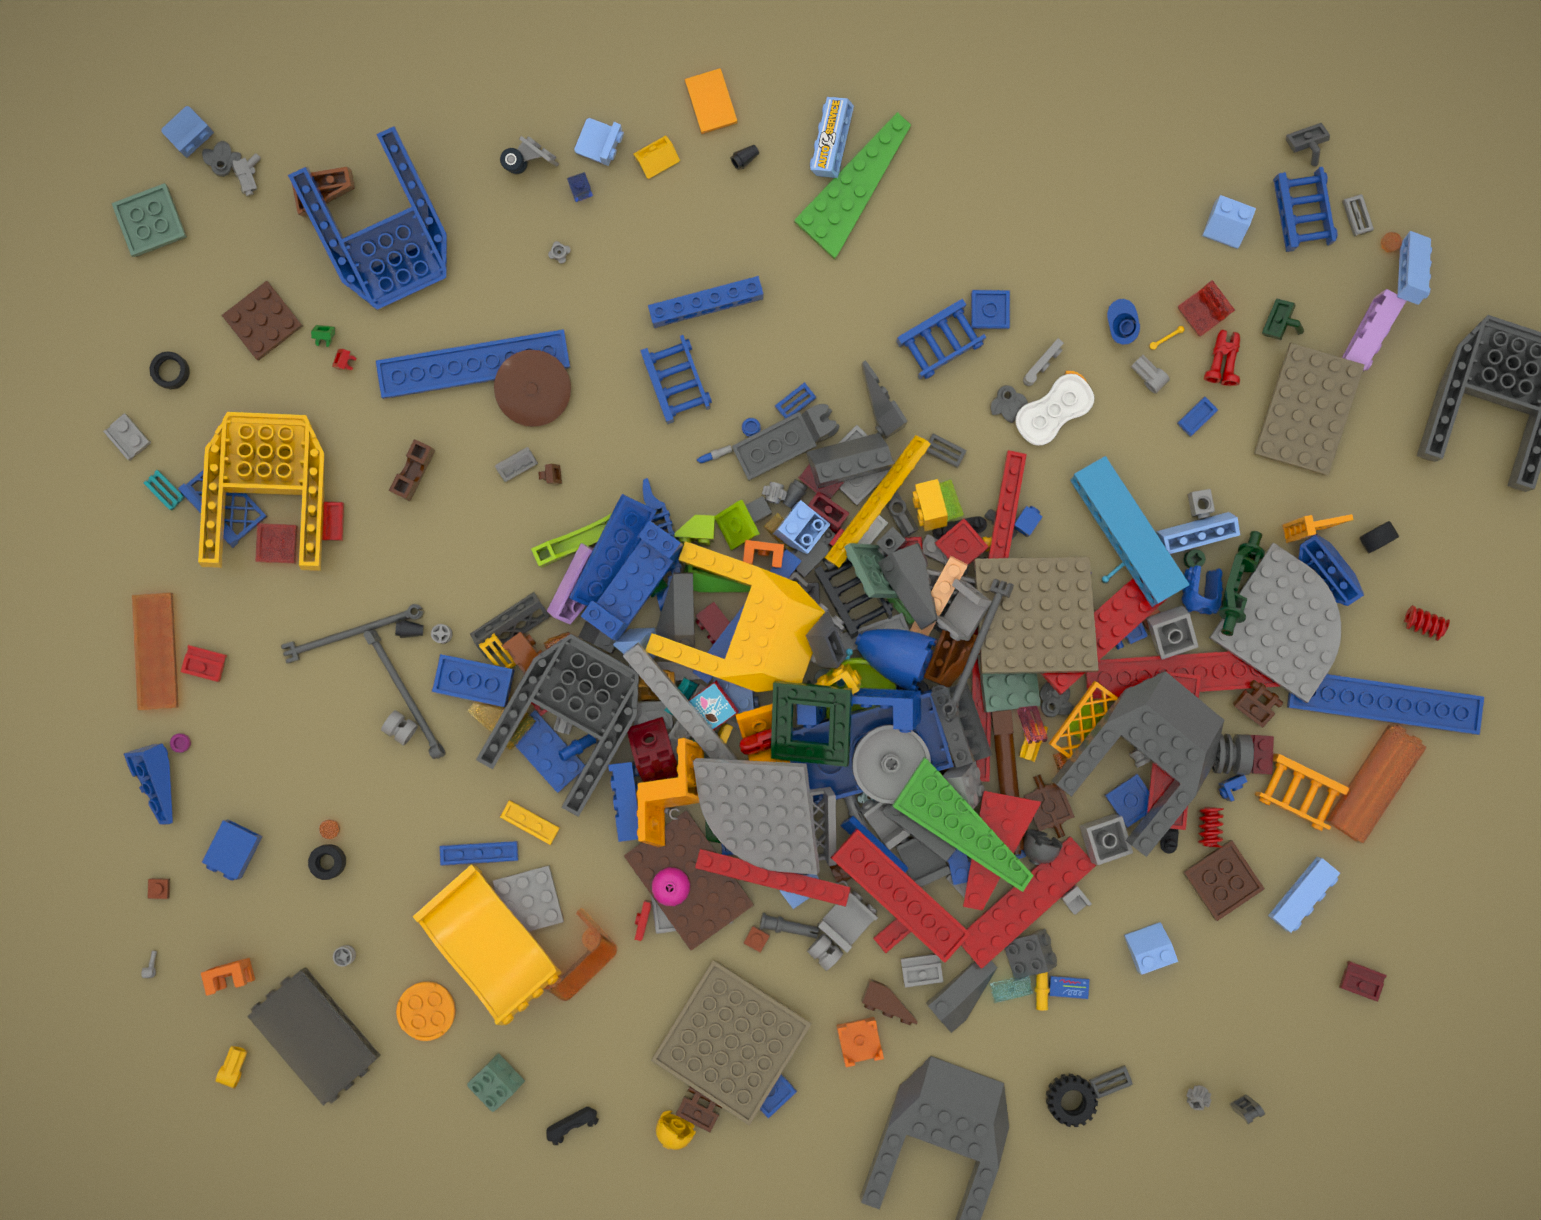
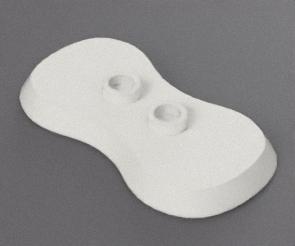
(1043, 418)

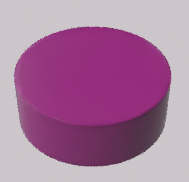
(180, 743)

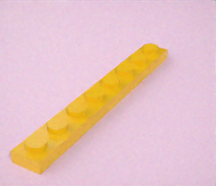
(878, 499)

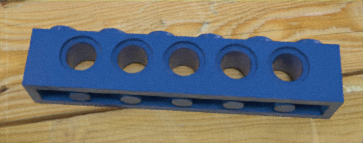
(706, 302)

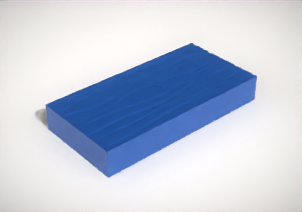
(862, 721)

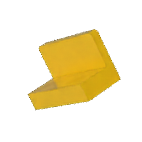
(657, 157)

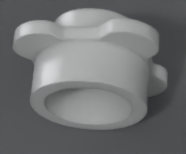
(553, 254)

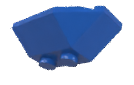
(1332, 568)

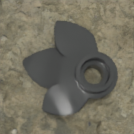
(220, 156)
(1008, 406)
(1059, 702)

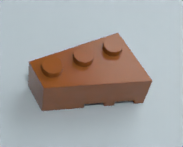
(331, 184)

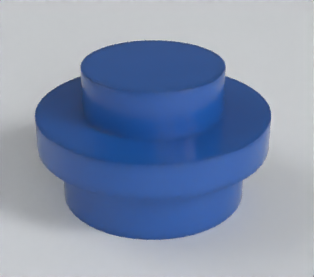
(751, 427)

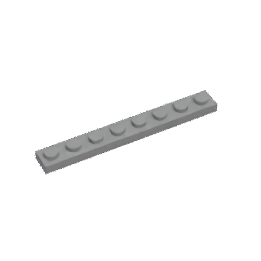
(677, 703)

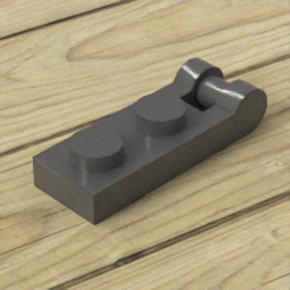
(1247, 1108)

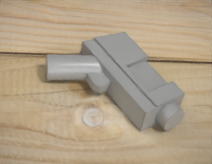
(243, 170)

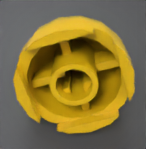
(674, 1131)

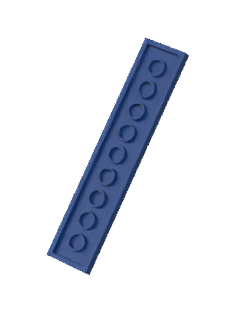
(461, 364)
(1395, 704)

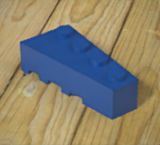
(625, 799)

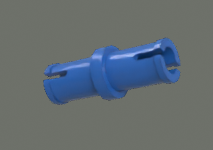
(576, 747)

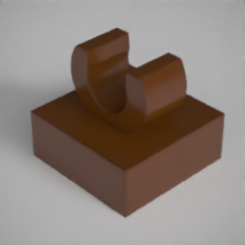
(551, 475)

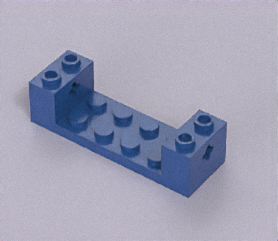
(634, 582)
(905, 707)

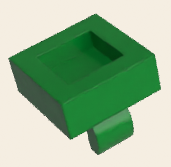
(323, 332)

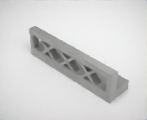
(828, 821)

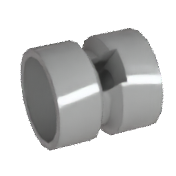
(399, 727)
(825, 952)

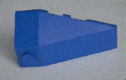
(153, 771)

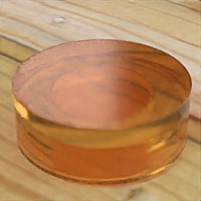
(1391, 242)
(329, 829)

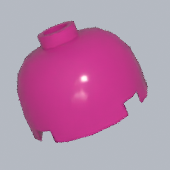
(680, 883)

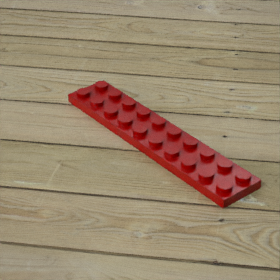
(1217, 672)

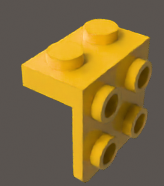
(850, 677)

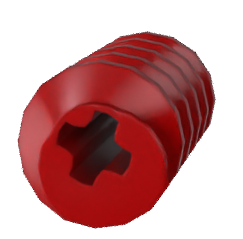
(1426, 622)
(1211, 826)

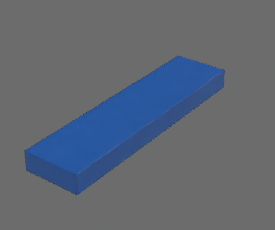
(852, 824)
(479, 853)

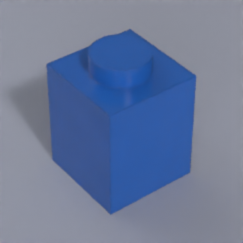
(1027, 520)

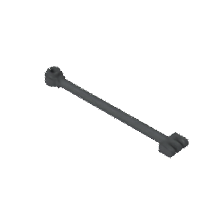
(999, 593)
(296, 650)
(436, 749)

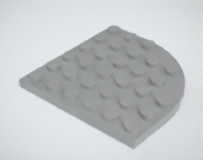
(1288, 625)
(760, 812)

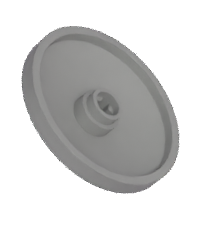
(886, 761)

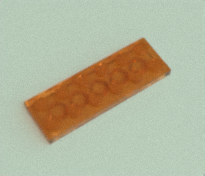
(155, 651)

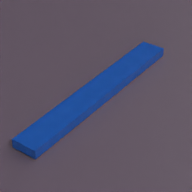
(721, 646)

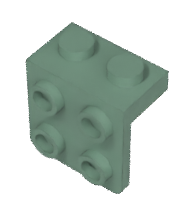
(495, 1083)

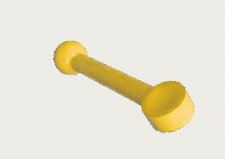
(1153, 345)

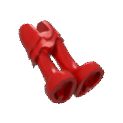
(1221, 349)

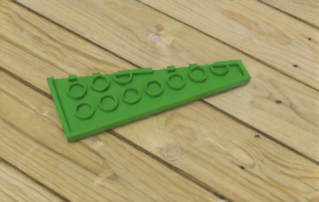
(842, 201)
(941, 809)

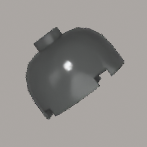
(1041, 848)

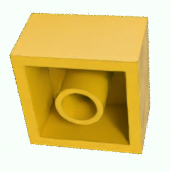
(930, 505)

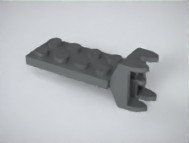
(785, 440)

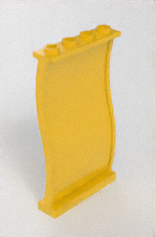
(487, 945)

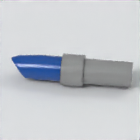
(715, 454)

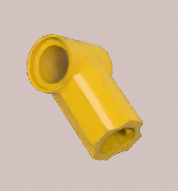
(1030, 751)
(230, 1072)

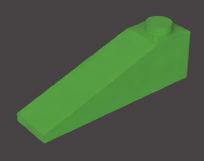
(709, 582)

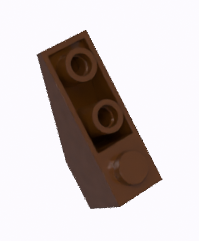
(883, 998)

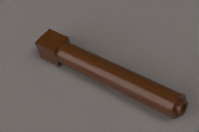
(1005, 757)

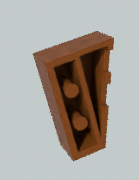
(522, 650)
(949, 659)

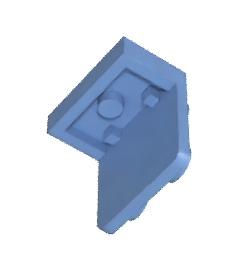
(187, 131)
(741, 697)

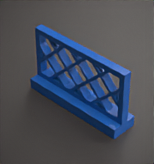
(229, 536)

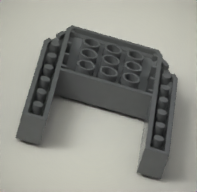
(1500, 366)
(583, 690)
(1169, 730)
(950, 1111)

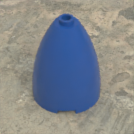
(897, 654)

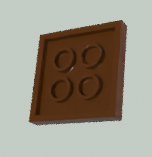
(262, 320)
(1223, 880)

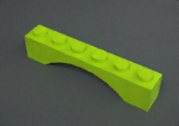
(568, 544)

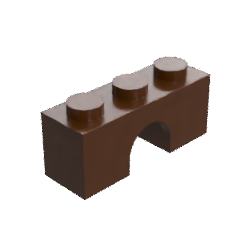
(417, 461)

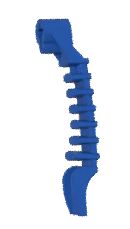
(654, 503)

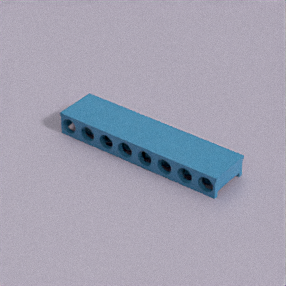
(1129, 531)

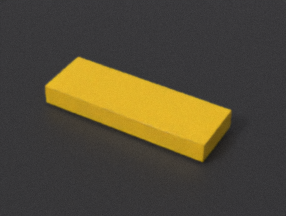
(530, 822)

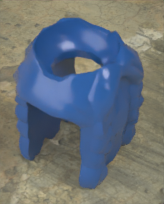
(1213, 591)

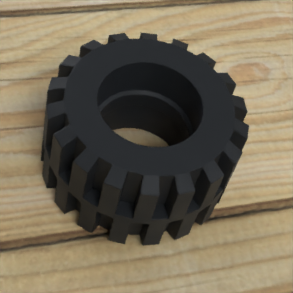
(1081, 1113)

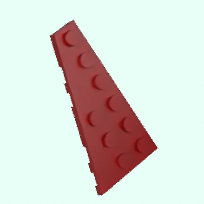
(1009, 821)

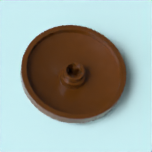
(532, 388)

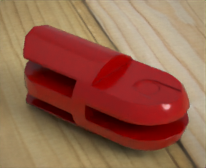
(756, 743)

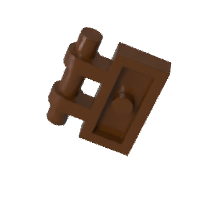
(1253, 708)
(697, 1113)

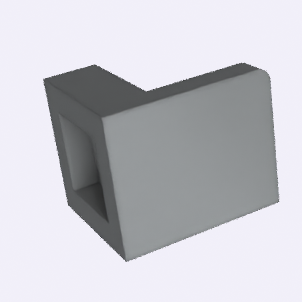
(1075, 899)

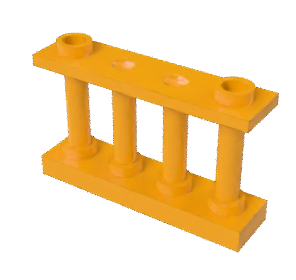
(1317, 781)

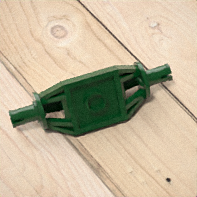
(1231, 598)

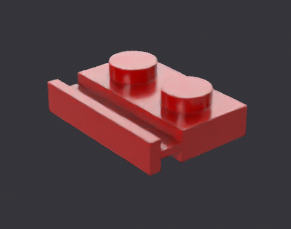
(203, 663)

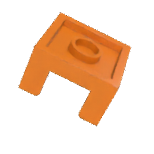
(763, 549)
(214, 978)
(859, 1041)

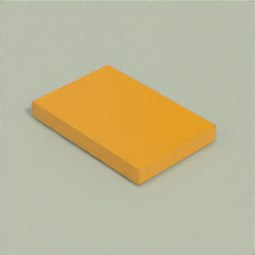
(711, 101)

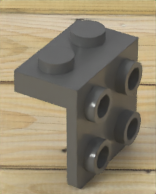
(1031, 954)

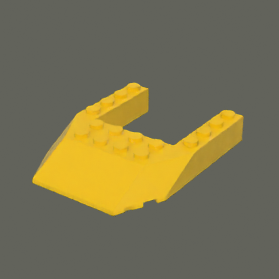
(263, 457)
(770, 632)

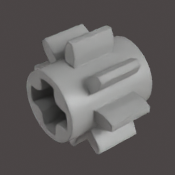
(774, 493)
(1198, 1097)

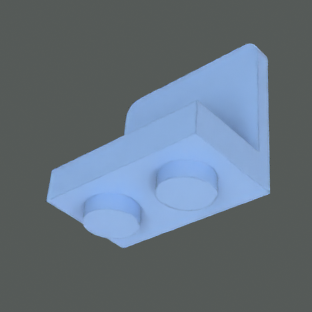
(599, 141)

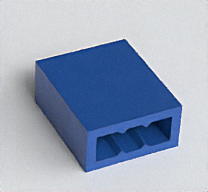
(231, 850)

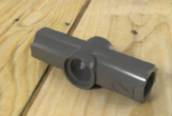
(903, 519)

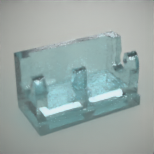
(1011, 989)

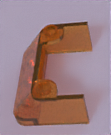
(600, 952)

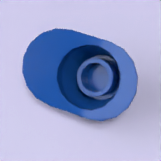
(1123, 321)

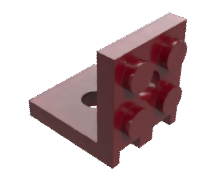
(653, 759)

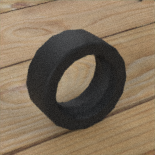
(156, 363)

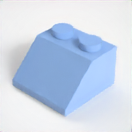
(1228, 221)
(1150, 948)

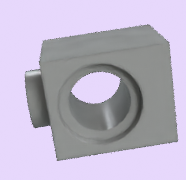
(1204, 495)

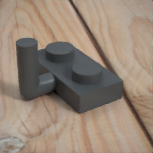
(1308, 138)

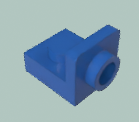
(1234, 783)

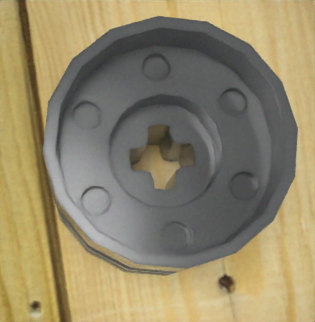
(1234, 754)

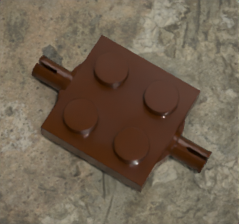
(1053, 808)

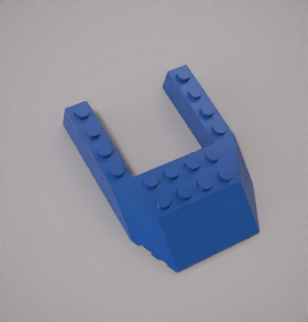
(389, 256)

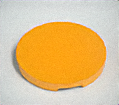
(426, 1011)

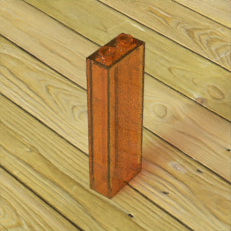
(1376, 783)

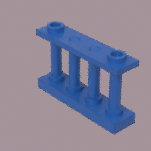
(1289, 221)
(940, 320)
(657, 376)

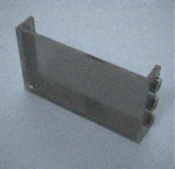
(314, 1036)

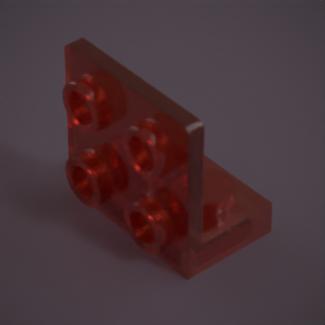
(1206, 308)

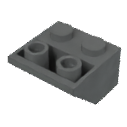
(826, 643)

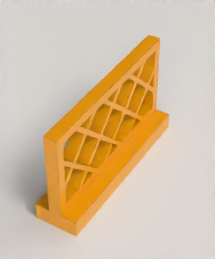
(1306, 527)
(1077, 711)

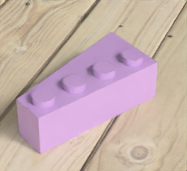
(1374, 328)
(562, 606)

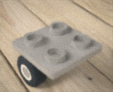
(517, 159)

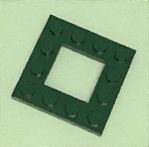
(837, 698)

